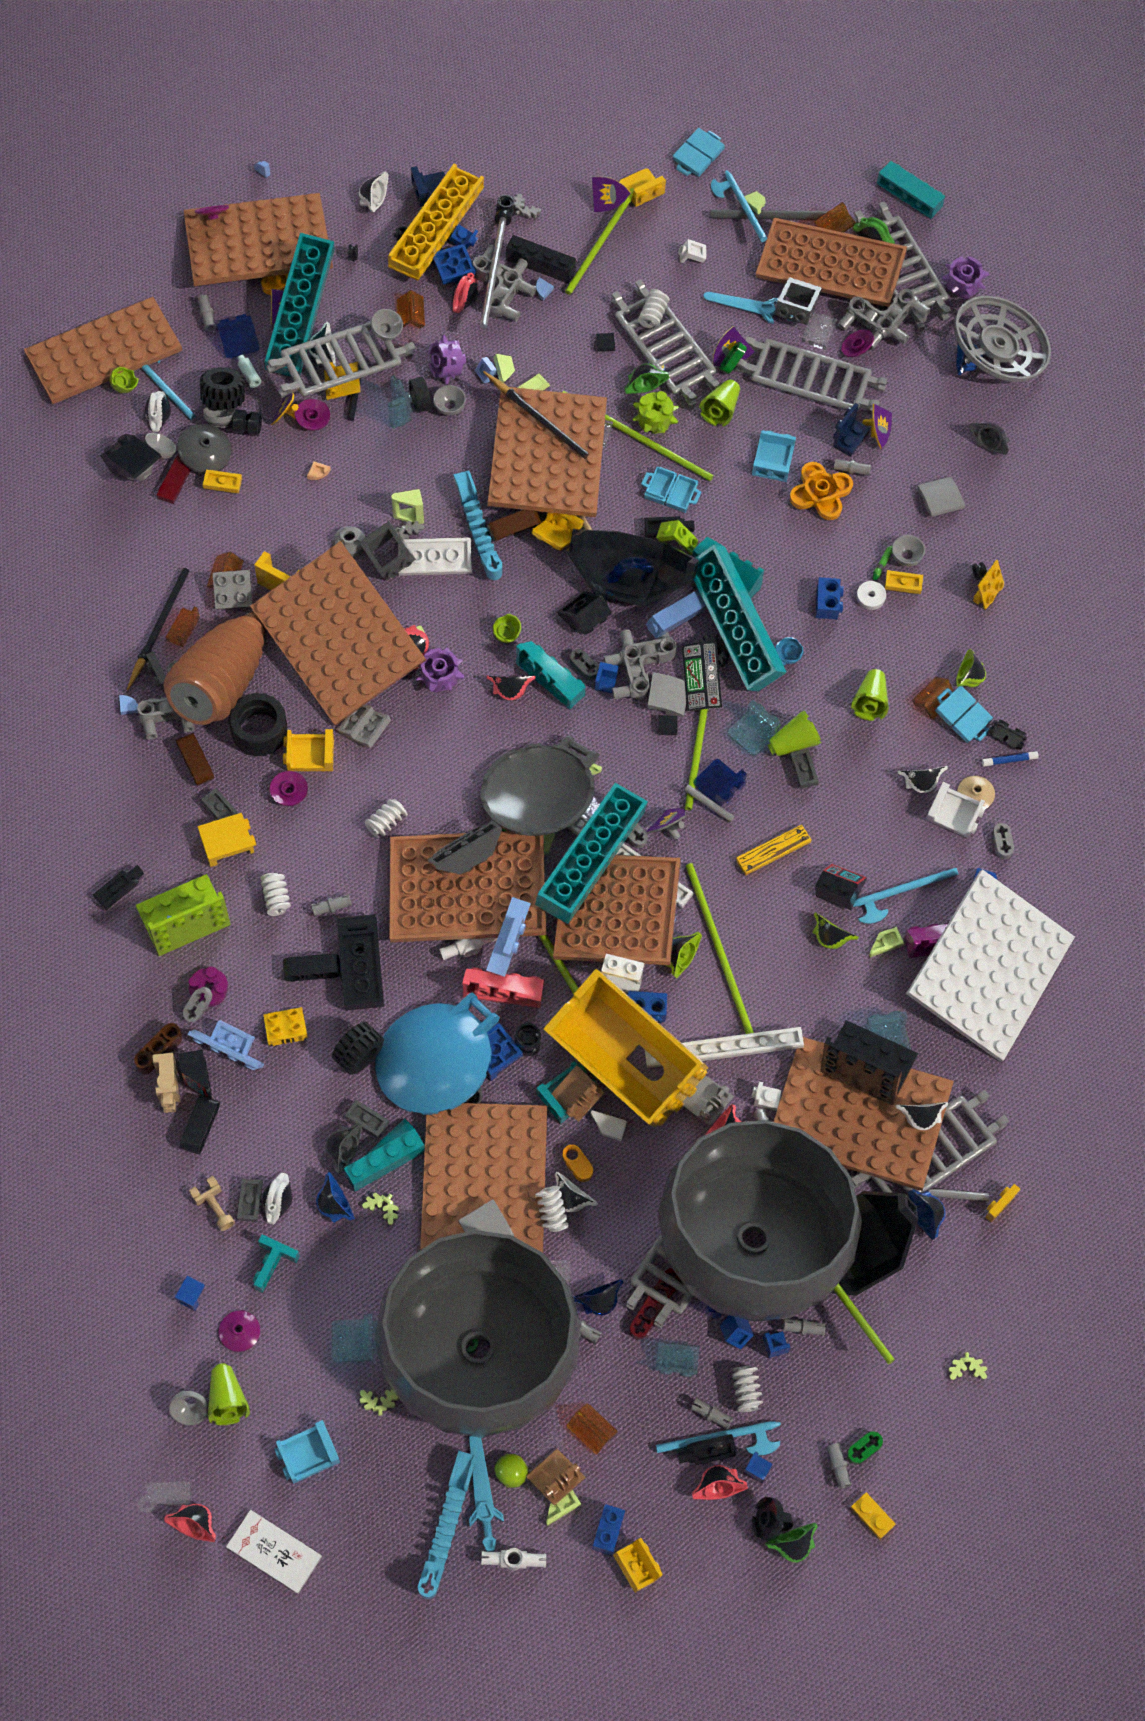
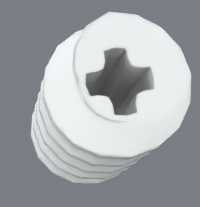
(653, 308)
(385, 817)
(275, 893)
(553, 1209)
(746, 1388)

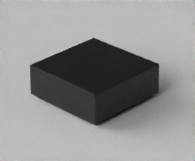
(605, 342)
(667, 725)

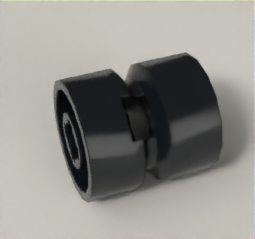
(247, 422)
(528, 1039)

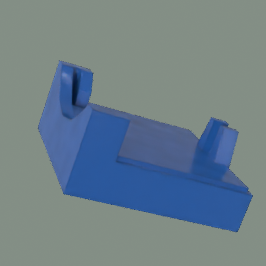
(453, 264)
(503, 1051)

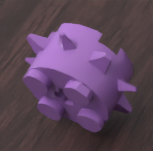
(965, 277)
(446, 359)
(440, 670)

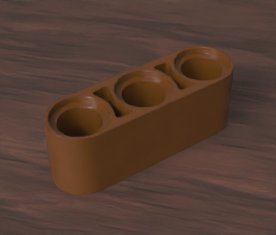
(513, 524)
(195, 759)
(159, 1039)

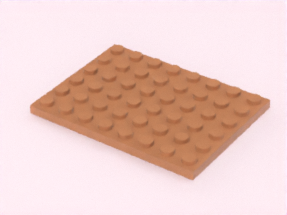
(251, 238)
(536, 467)
(338, 633)
(472, 905)
(859, 1127)
(480, 1157)

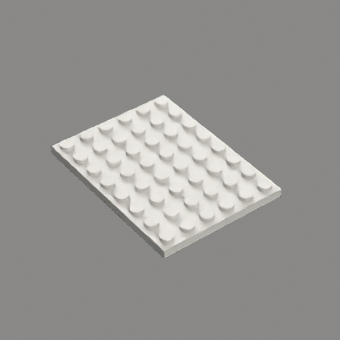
(990, 965)

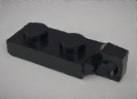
(653, 524)
(118, 887)
(707, 1450)

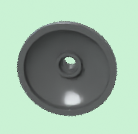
(200, 456)

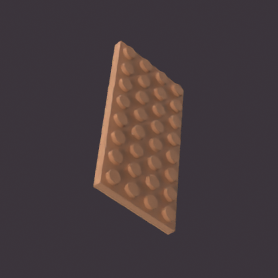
(832, 260)
(92, 351)

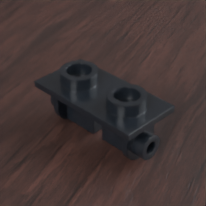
(1014, 736)

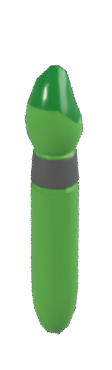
(877, 572)

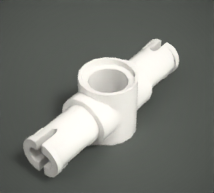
(465, 947)
(501, 1558)

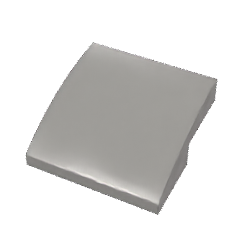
(941, 496)
(667, 694)
(364, 726)
(487, 1219)

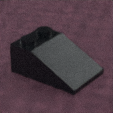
(129, 456)

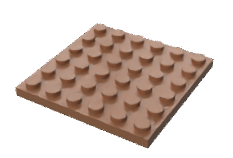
(625, 914)

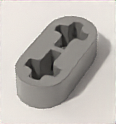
(639, 831)
(1006, 840)
(201, 1007)

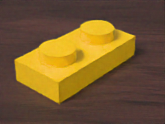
(222, 481)
(903, 582)
(996, 1208)
(873, 1516)

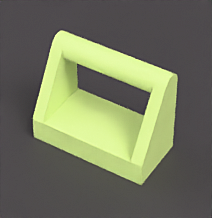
(411, 498)

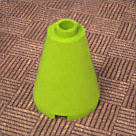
(720, 403)
(871, 697)
(794, 736)
(226, 1397)

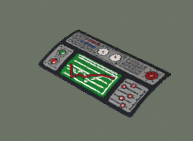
(701, 676)

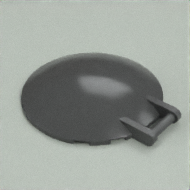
(539, 787)

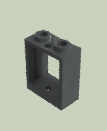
(802, 291)
(377, 539)

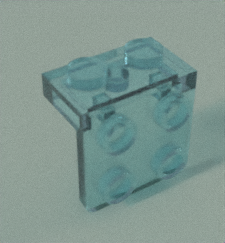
(400, 408)
(754, 729)
(890, 1027)
(354, 1339)

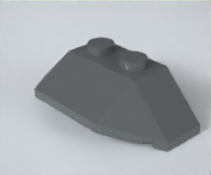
(468, 849)

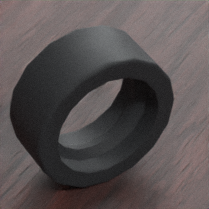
(419, 394)

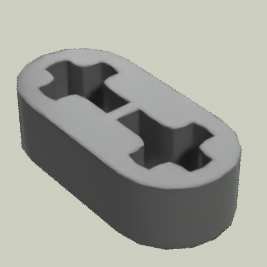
(587, 662)

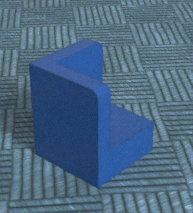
(606, 677)
(189, 1293)
(736, 1331)
(775, 1344)
(758, 1468)

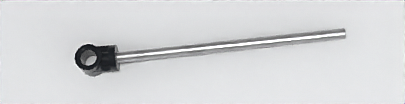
(503, 217)

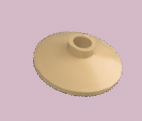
(986, 789)

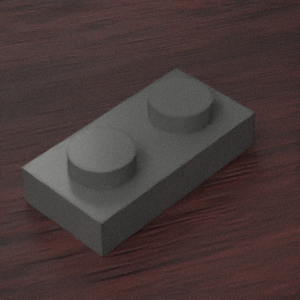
(154, 666)
(804, 768)
(218, 805)
(368, 1118)
(249, 1200)

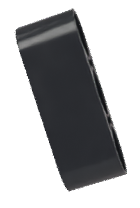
(311, 967)
(199, 1124)

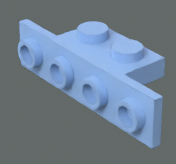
(507, 941)
(230, 1041)

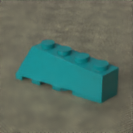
(750, 576)
(550, 674)
(390, 1153)

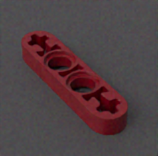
(651, 1302)

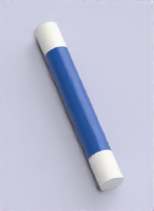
(1010, 758)

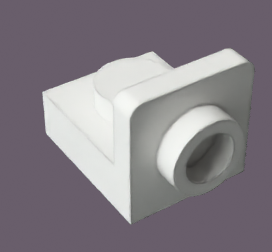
(692, 250)
(766, 1097)

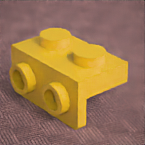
(638, 1565)

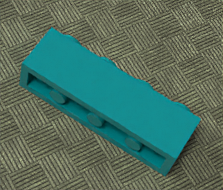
(910, 189)

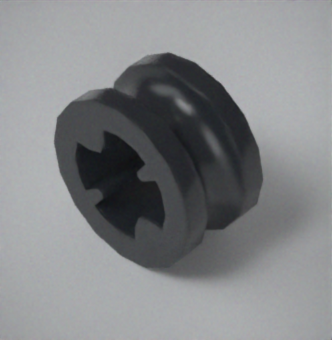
(353, 252)
(979, 570)

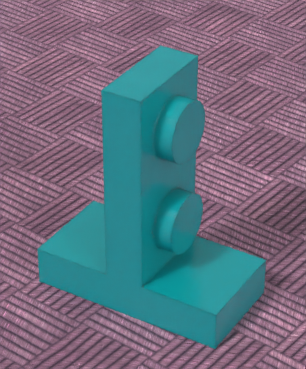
(271, 1260)

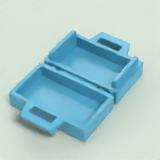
(698, 152)
(664, 485)
(969, 721)

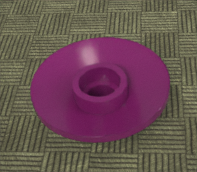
(212, 212)
(857, 343)
(312, 408)
(285, 781)
(246, 1338)

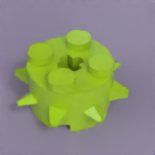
(655, 412)

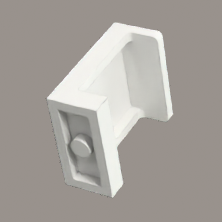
(955, 811)
(623, 972)

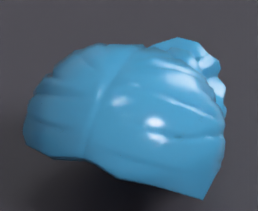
(789, 650)

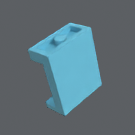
(774, 456)
(307, 1453)

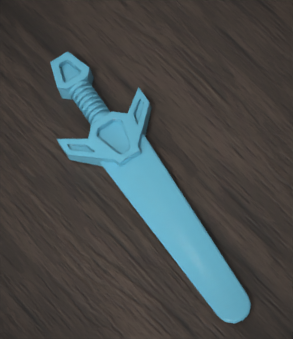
(765, 308)
(482, 1493)

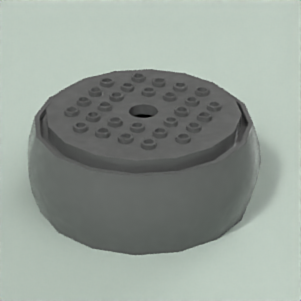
(763, 1182)
(487, 1291)

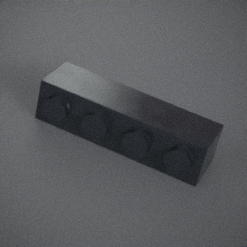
(541, 259)

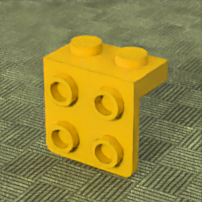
(644, 186)
(557, 529)

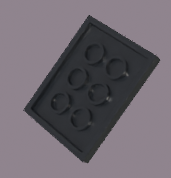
(867, 1062)

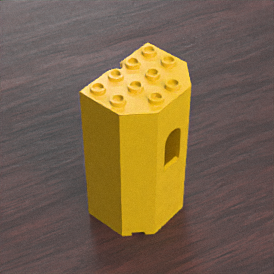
(603, 1030)

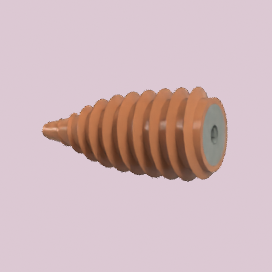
(216, 670)

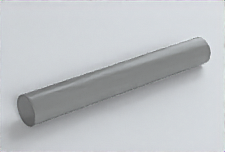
(709, 803)
(959, 1194)

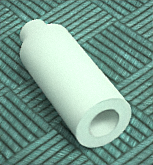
(248, 371)

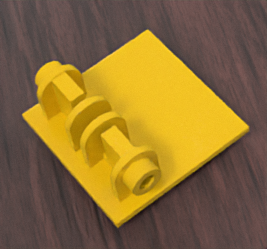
(344, 389)
(989, 586)
(284, 1026)

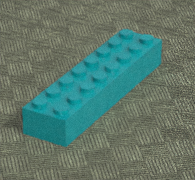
(301, 298)
(737, 619)
(591, 853)

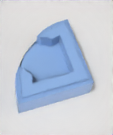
(263, 168)
(543, 288)
(127, 705)

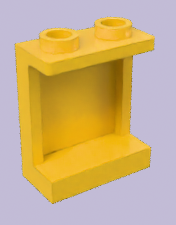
(266, 574)
(309, 751)
(226, 837)

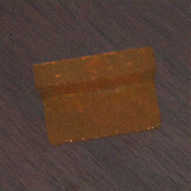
(836, 219)
(411, 309)
(225, 562)
(183, 626)
(928, 696)
(591, 1428)

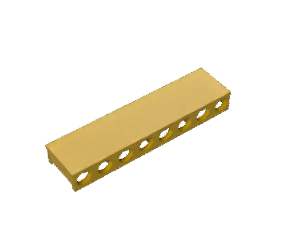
(435, 222)

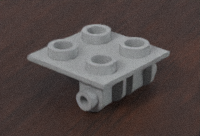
(232, 589)
(708, 1100)

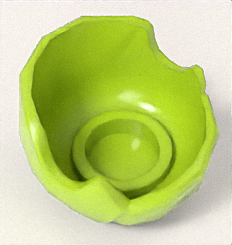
(124, 381)
(507, 628)
(511, 1470)

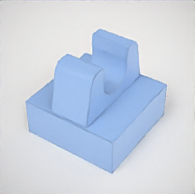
(487, 366)

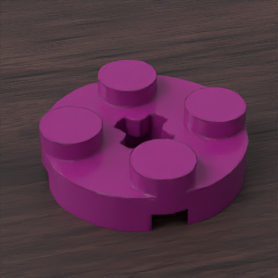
(211, 976)

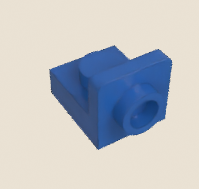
(463, 236)

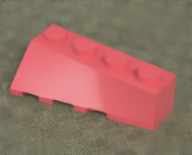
(508, 989)

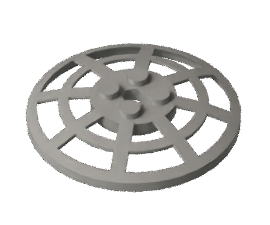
(995, 334)

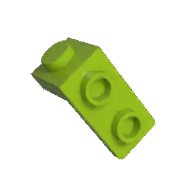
(677, 531)

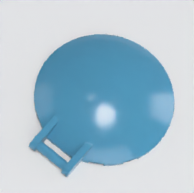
(435, 1056)

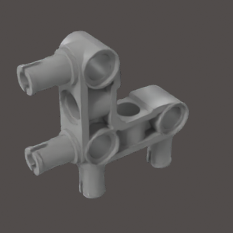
(508, 283)
(892, 316)
(644, 654)
(160, 712)

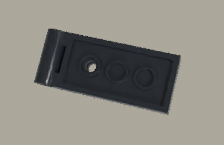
(360, 970)

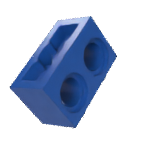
(825, 598)
(648, 1000)
(608, 1530)

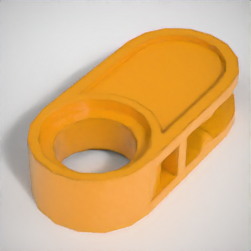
(580, 1167)

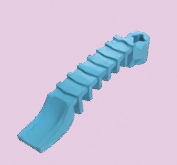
(477, 525)
(445, 1531)

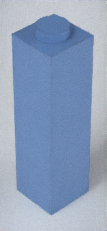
(676, 614)

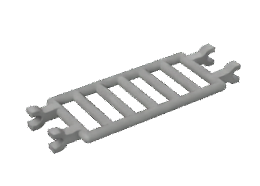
(939, 300)
(647, 352)
(754, 370)
(297, 385)
(959, 1160)
(642, 1288)

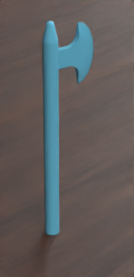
(719, 188)
(168, 391)
(874, 915)
(762, 1446)

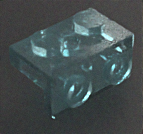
(677, 1358)

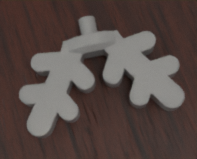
(519, 205)
(409, 528)

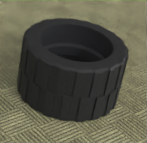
(252, 705)

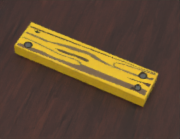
(773, 850)

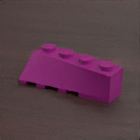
(922, 940)

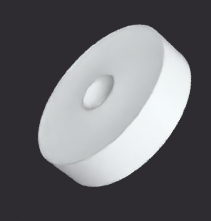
(875, 589)

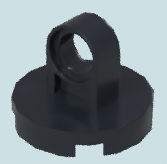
(770, 1519)

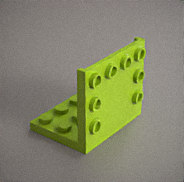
(194, 914)

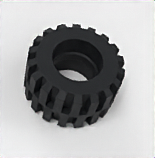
(222, 388)
(358, 1048)

